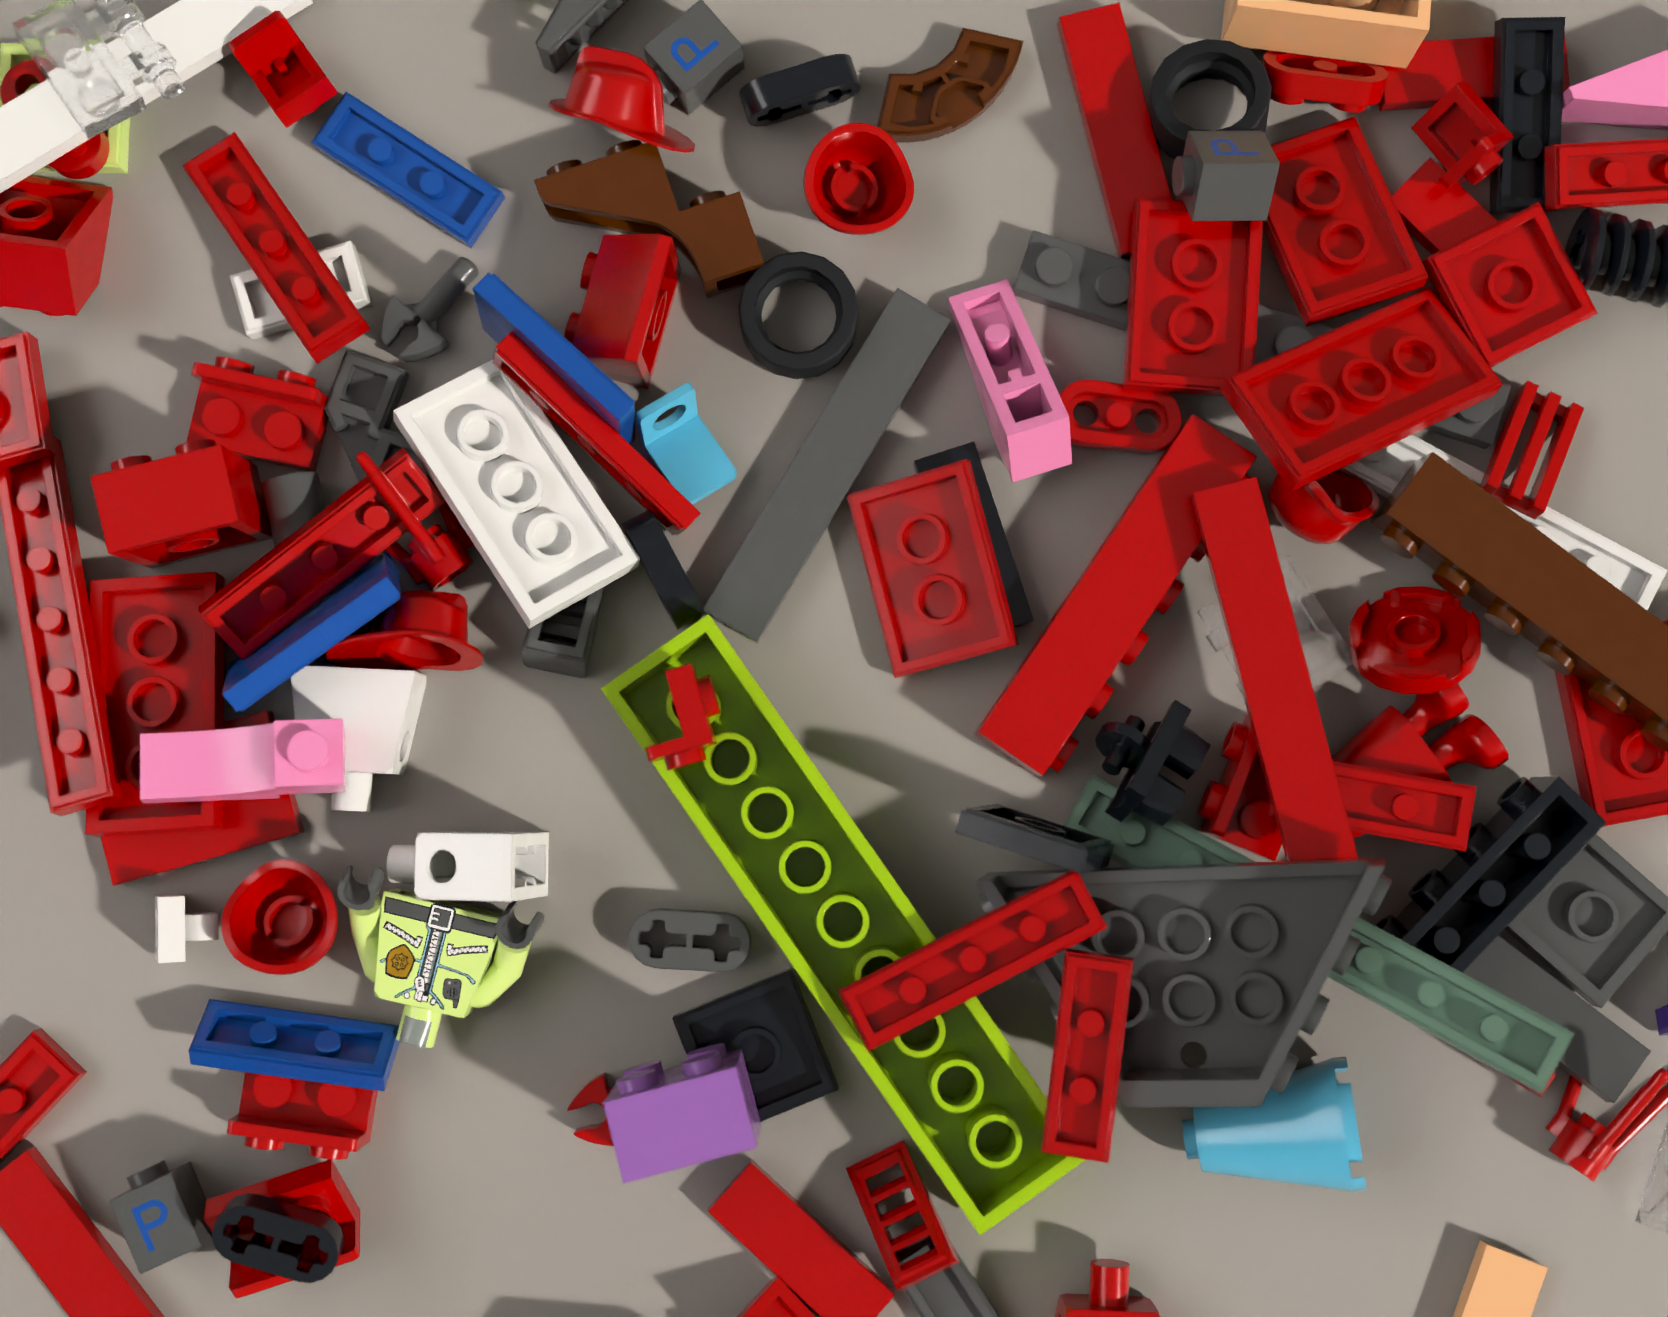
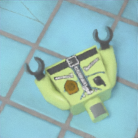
(433, 952)

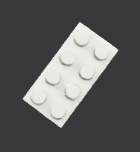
(516, 492)

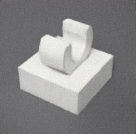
(176, 927)

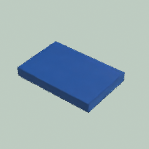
(505, 312)
(313, 632)

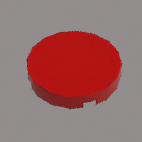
(1414, 640)

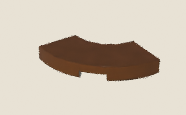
(952, 91)

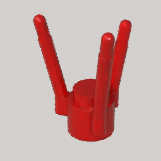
(436, 554)
(1589, 1144)

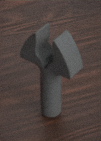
(427, 312)

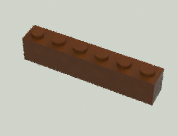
(1532, 589)

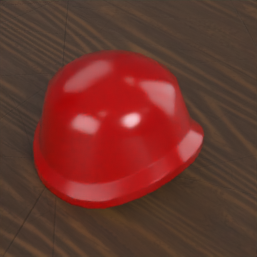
(858, 180)
(1324, 508)
(280, 918)

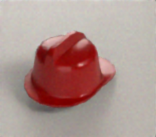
(621, 94)
(413, 634)

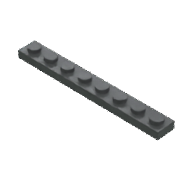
(1097, 290)

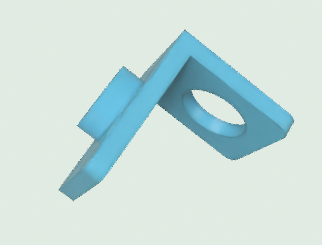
(684, 446)

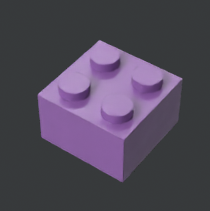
(682, 1113)

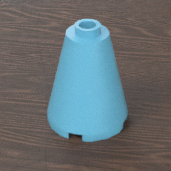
(1291, 1138)

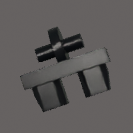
(1165, 744)

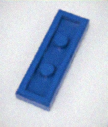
(408, 169)
(295, 1045)

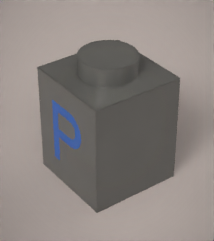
(694, 57)
(1226, 175)
(162, 1214)

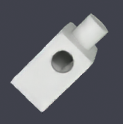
(378, 720)
(473, 865)

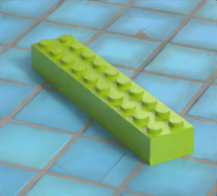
(840, 920)

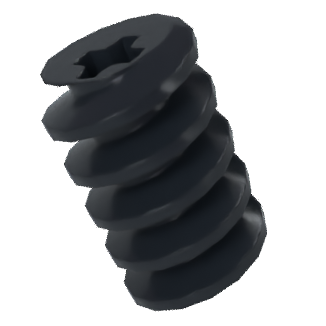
(1620, 253)

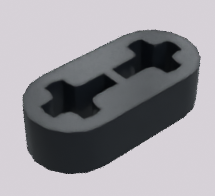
(799, 90)
(663, 569)
(278, 1238)

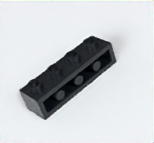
(1499, 874)

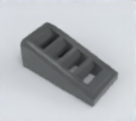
(571, 27)
(562, 658)

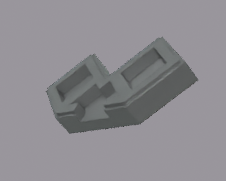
(363, 408)

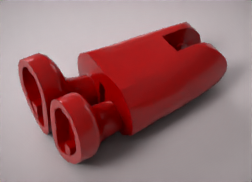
(1395, 741)

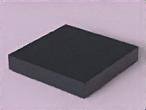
(1035, 837)
(776, 1040)

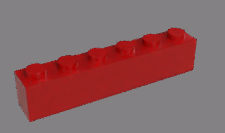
(1112, 603)

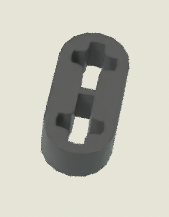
(689, 956)

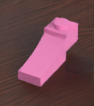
(244, 762)

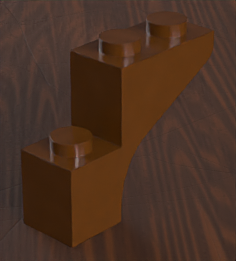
(633, 196)

